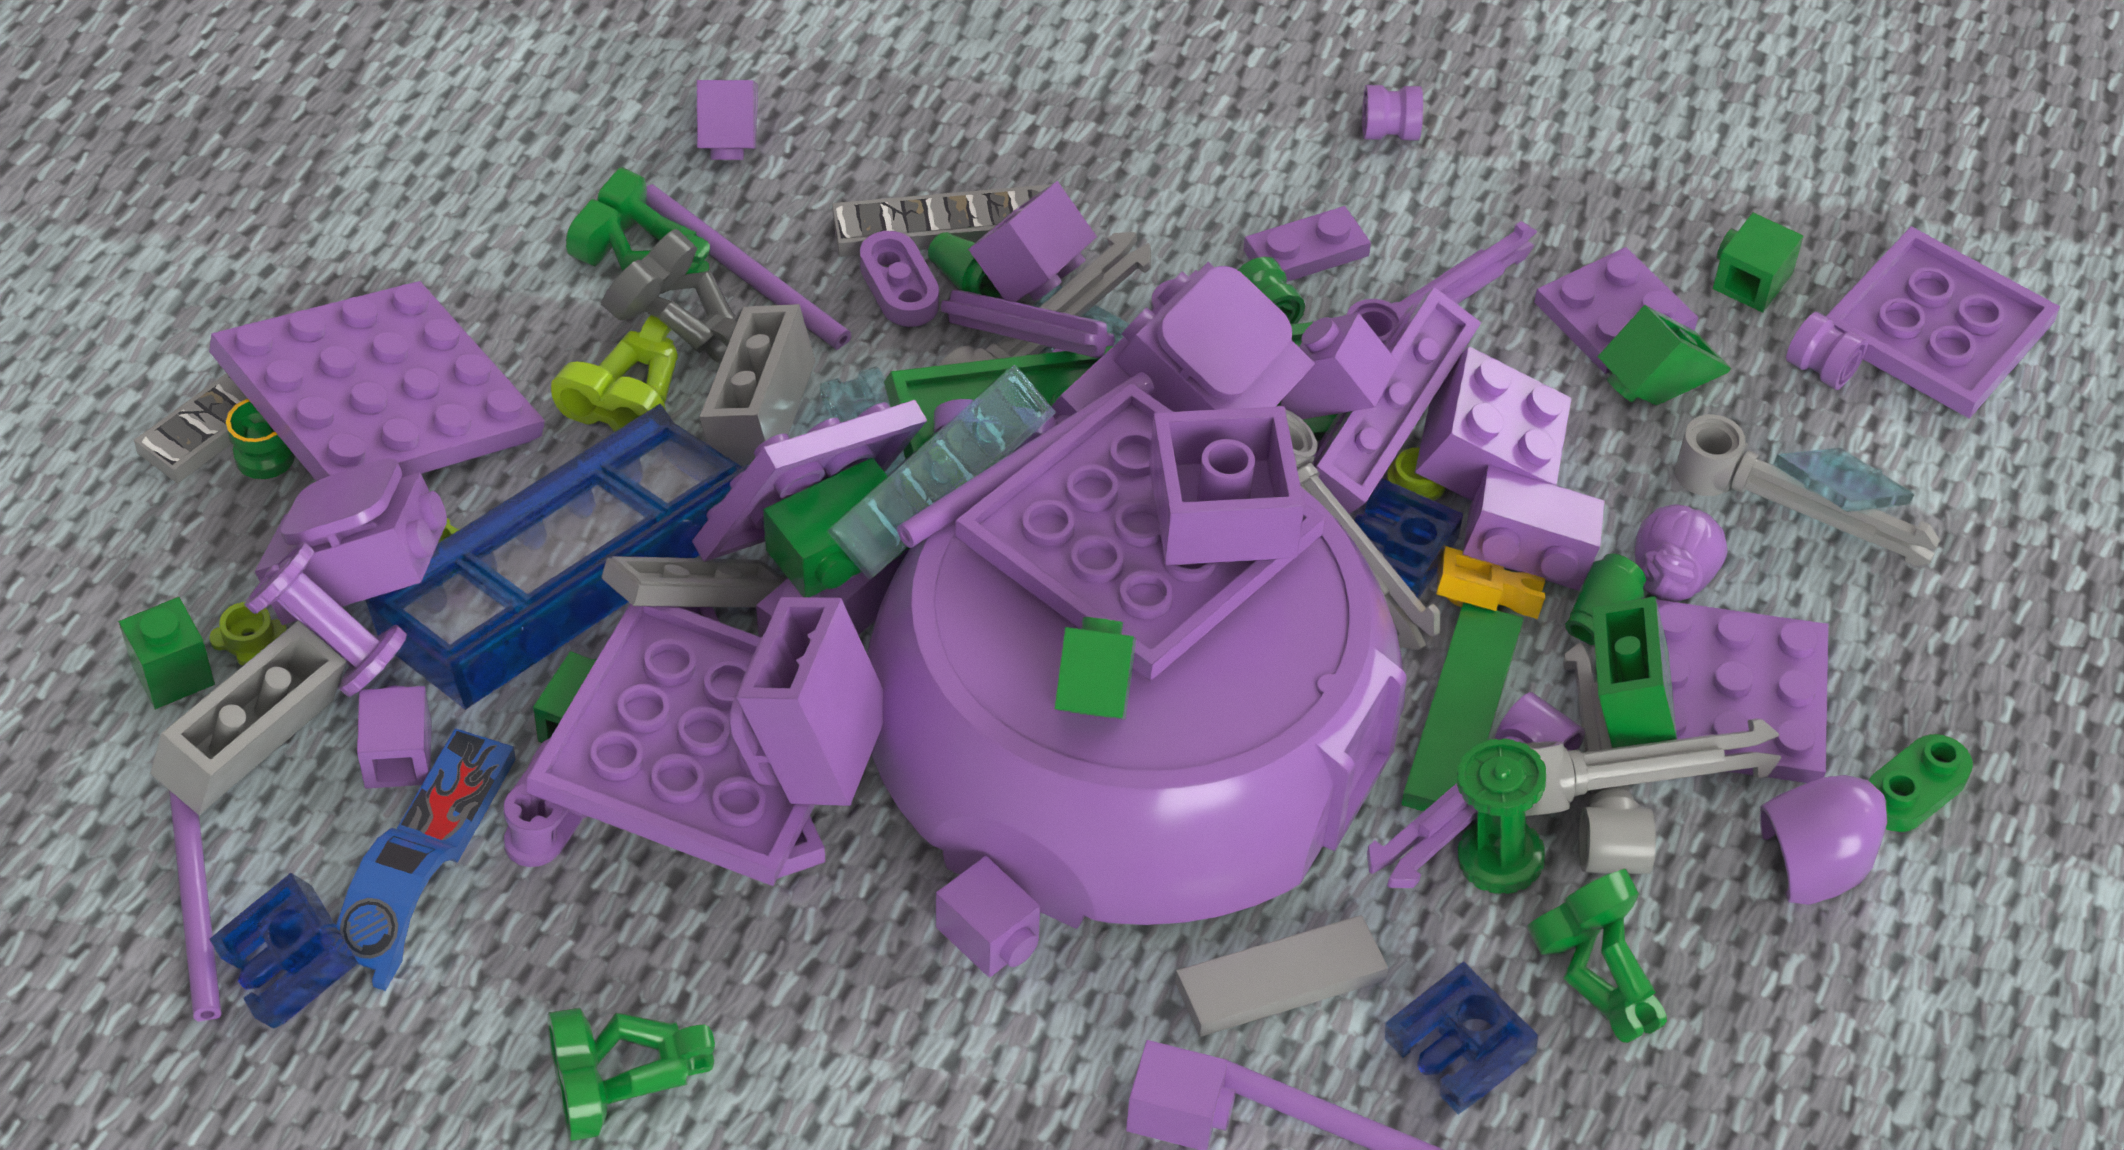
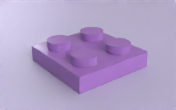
(1604, 297)

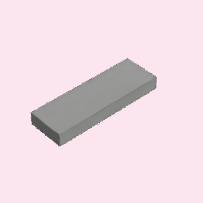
(691, 581)
(1281, 975)

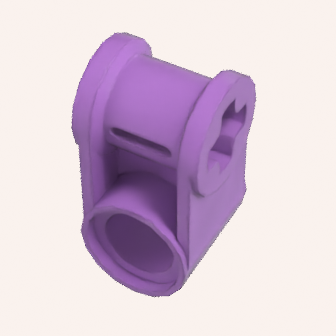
(536, 826)

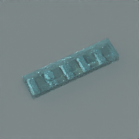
(955, 454)

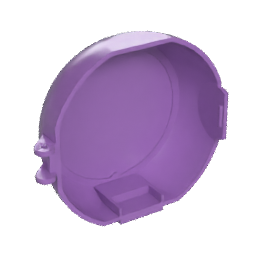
(1191, 803)

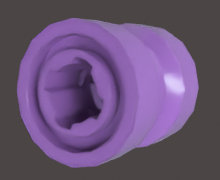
(1392, 112)
(1826, 350)

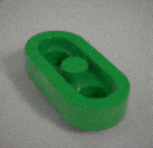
(1922, 779)

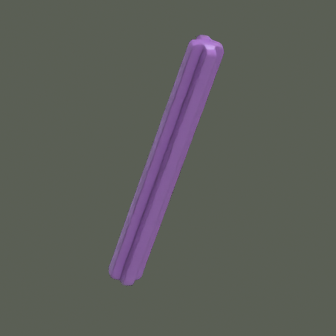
(1028, 323)

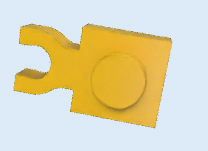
(1488, 584)

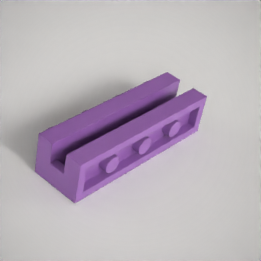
(1366, 441)

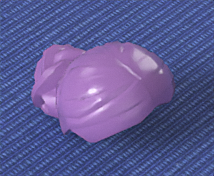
(1679, 551)

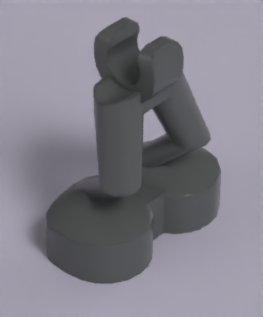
(664, 270)

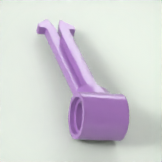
(1455, 283)
(1526, 721)

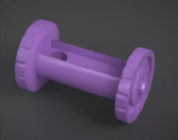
(326, 619)

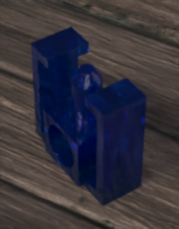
(1418, 538)
(311, 962)
(1490, 1053)

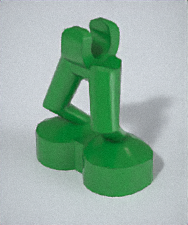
(616, 209)
(1577, 925)
(578, 1055)

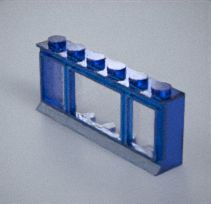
(535, 564)

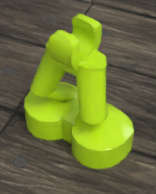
(602, 393)

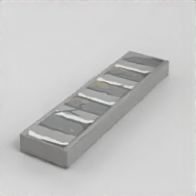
(926, 216)
(192, 431)

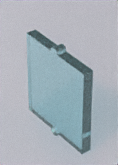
(1843, 479)

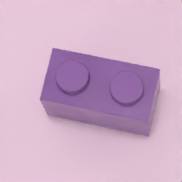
(1034, 245)
(1534, 527)

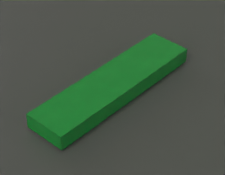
(1463, 700)

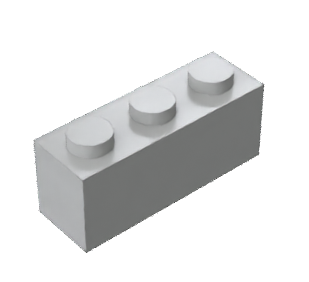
(758, 381)
(247, 717)

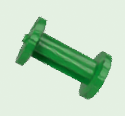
(1501, 783)

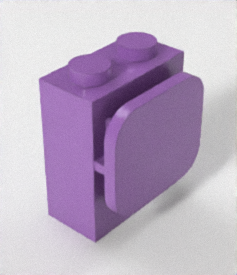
(1214, 345)
(365, 532)
(809, 704)

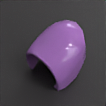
(1826, 835)

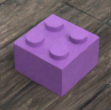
(1491, 418)
(1225, 485)

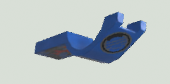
(404, 858)

